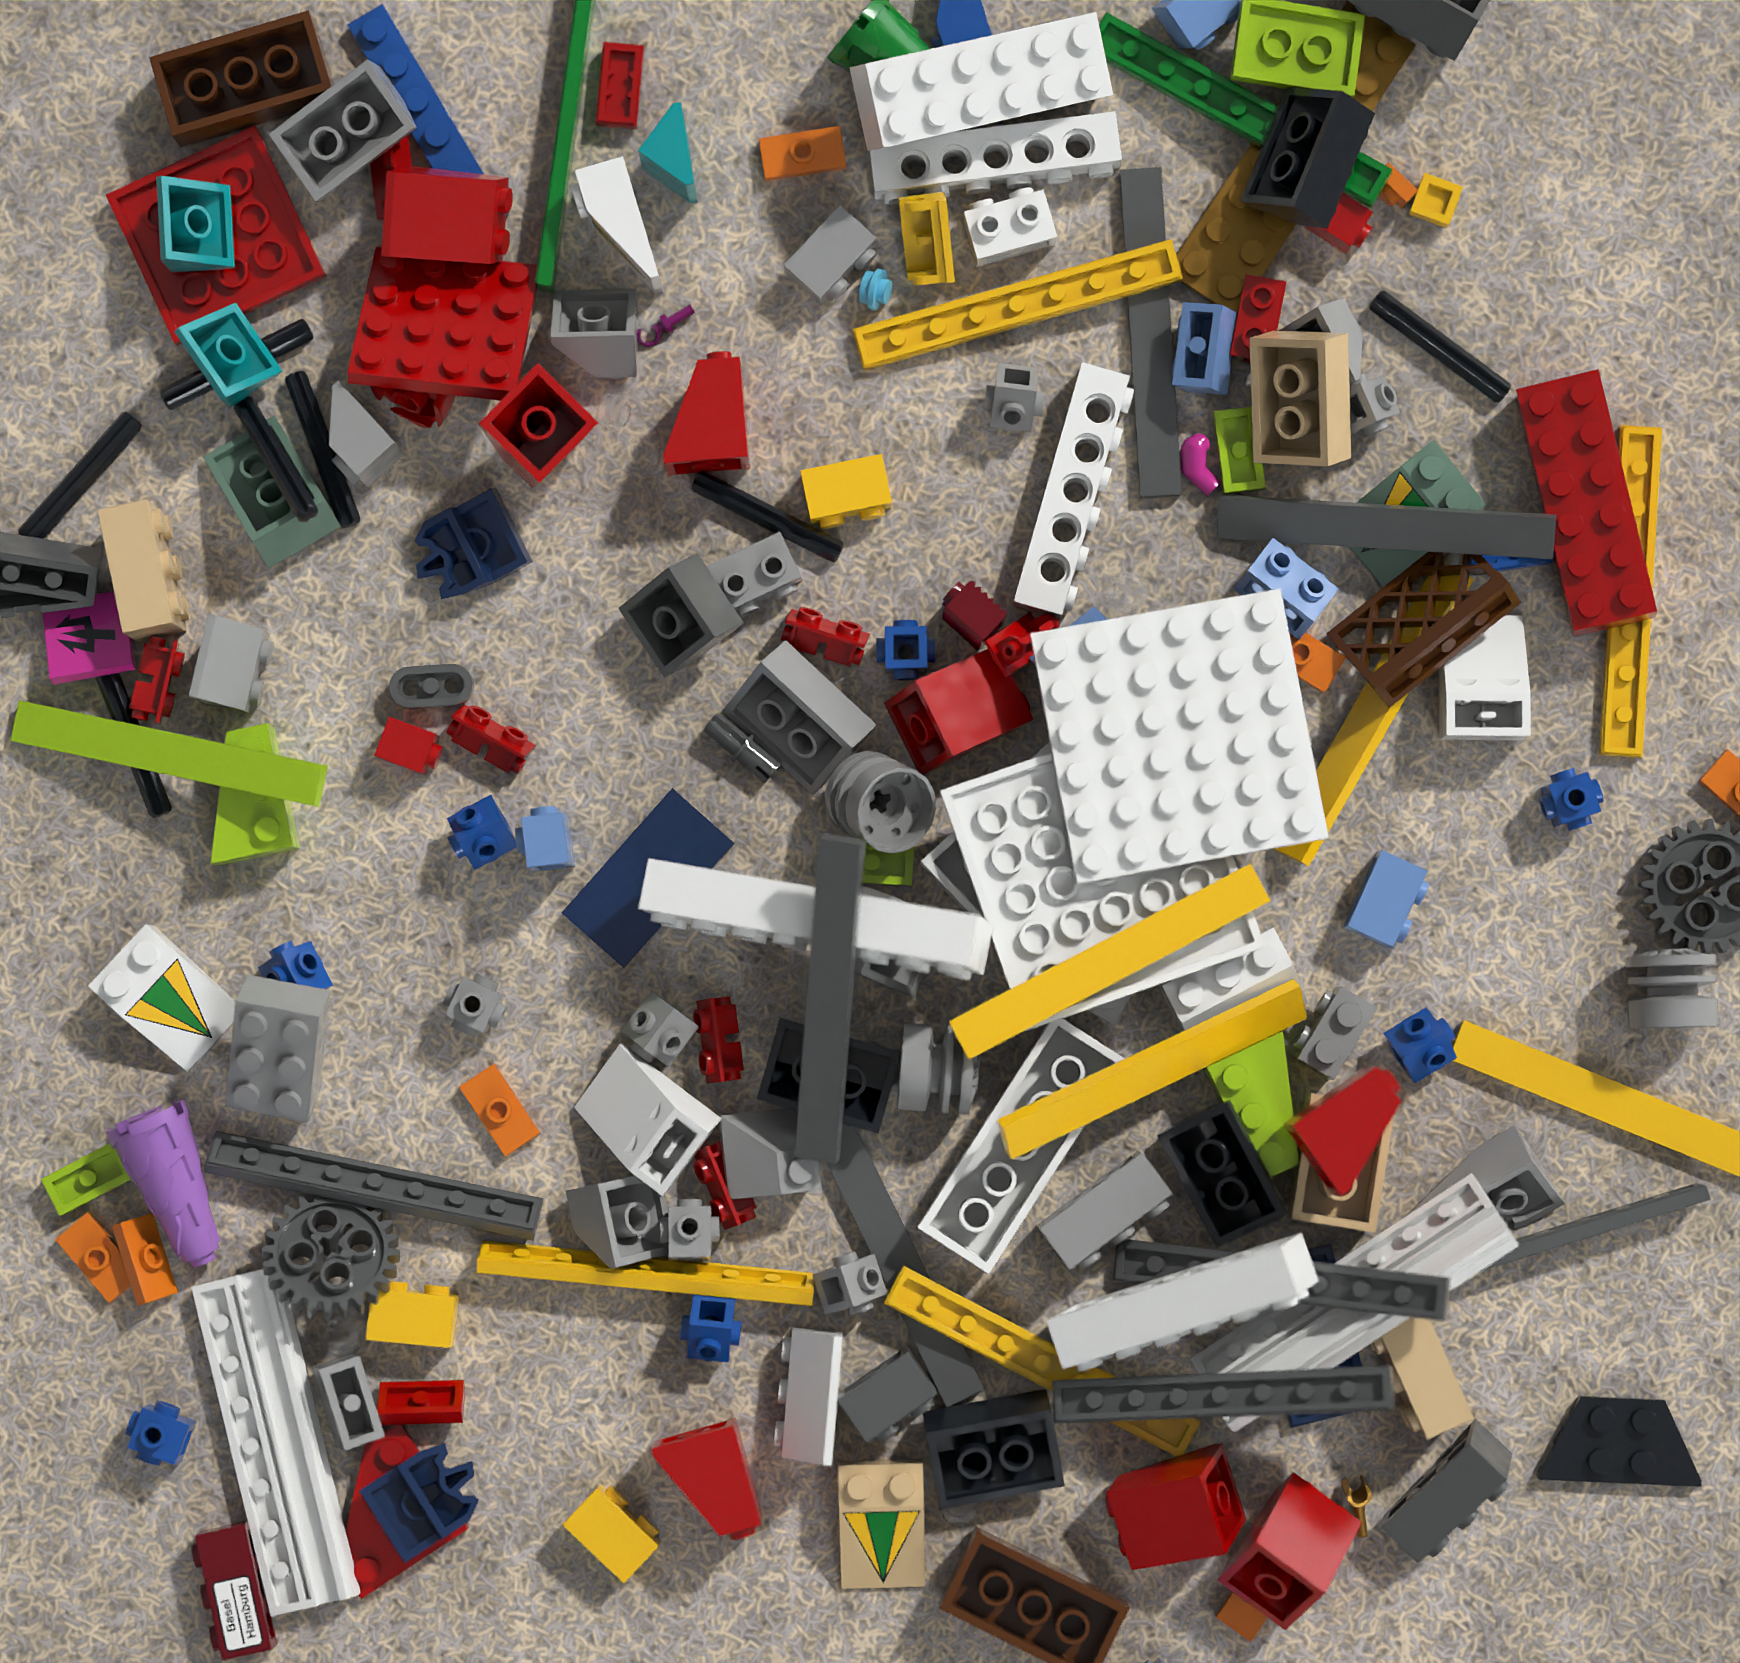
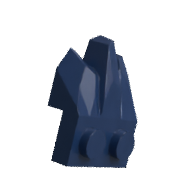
(471, 545)
(420, 1501)

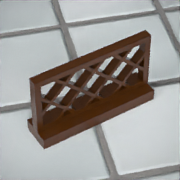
(1440, 636)

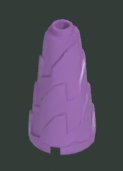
(166, 1167)

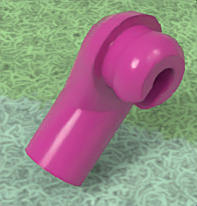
(1194, 463)

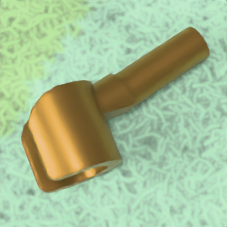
(1358, 1500)

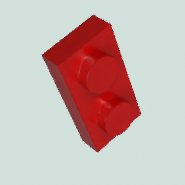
(421, 1402)

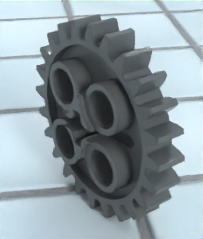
(1690, 853)
(299, 1238)

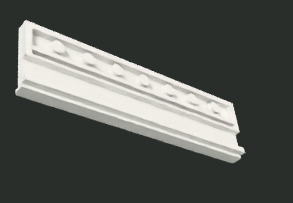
(1444, 1238)
(275, 1443)

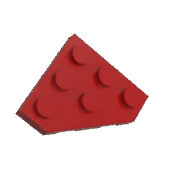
(370, 1549)

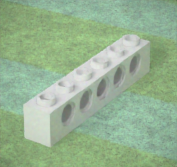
(1095, 131)
(1092, 387)

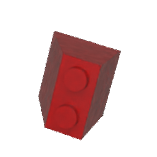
(445, 215)
(711, 420)
(536, 425)
(957, 711)
(1346, 1126)
(714, 1476)
(1177, 1509)
(1290, 1552)

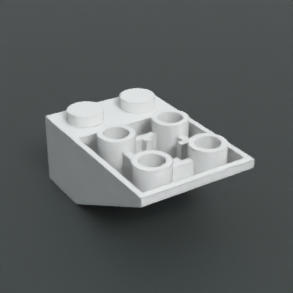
(1487, 687)
(645, 1118)

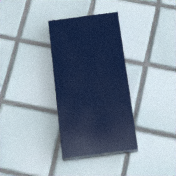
(611, 899)

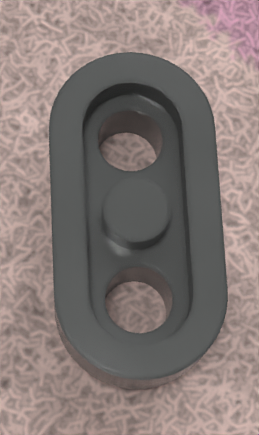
(432, 686)

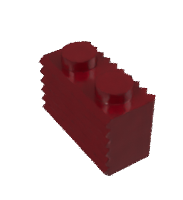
(972, 613)

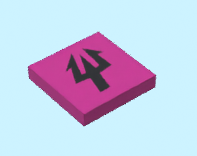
(87, 641)

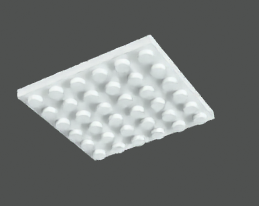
(1178, 736)
(1027, 887)

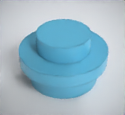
(875, 289)

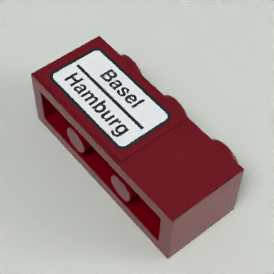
(233, 1591)

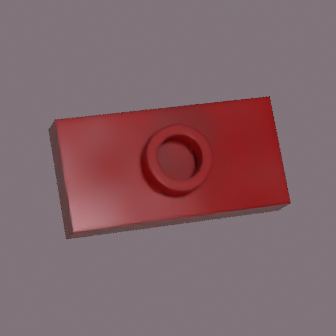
(620, 85)

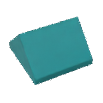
(667, 154)
(194, 224)
(229, 353)

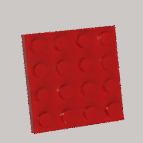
(268, 236)
(444, 326)

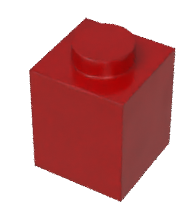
(1347, 225)
(409, 746)

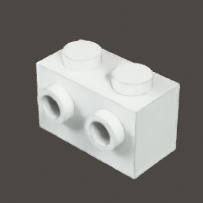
(1009, 226)

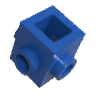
(905, 633)
(1557, 806)
(481, 833)
(296, 965)
(1421, 1044)
(710, 1328)
(174, 1430)

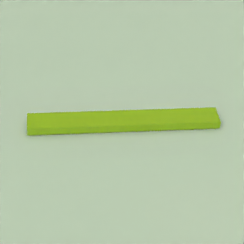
(169, 753)

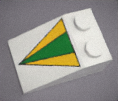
(610, 202)
(165, 997)

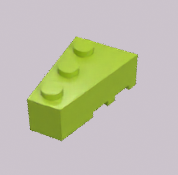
(249, 822)
(1261, 1095)

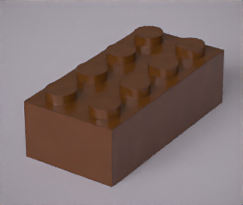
(241, 78)
(1031, 1602)

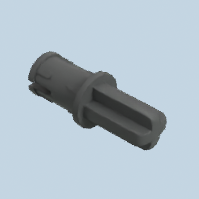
(741, 747)

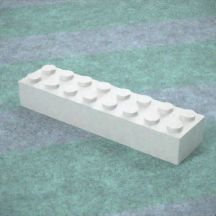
(784, 911)

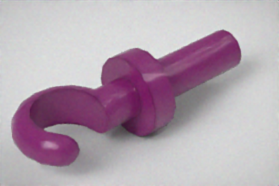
(666, 324)

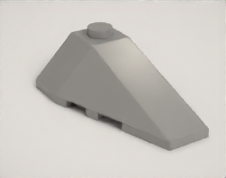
(1509, 1177)

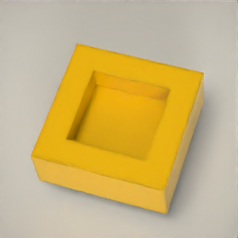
(1435, 200)

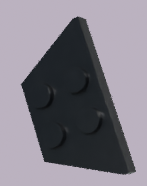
(1620, 1444)

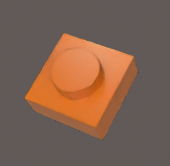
(1397, 189)

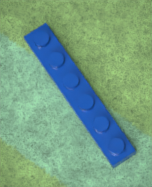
(435, 129)

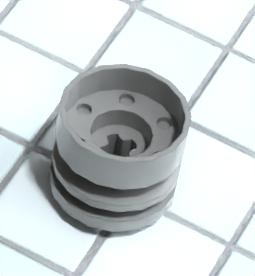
(880, 801)
(1672, 990)
(934, 1069)

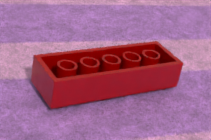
(1586, 489)

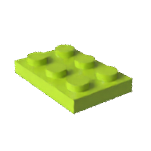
(1297, 46)

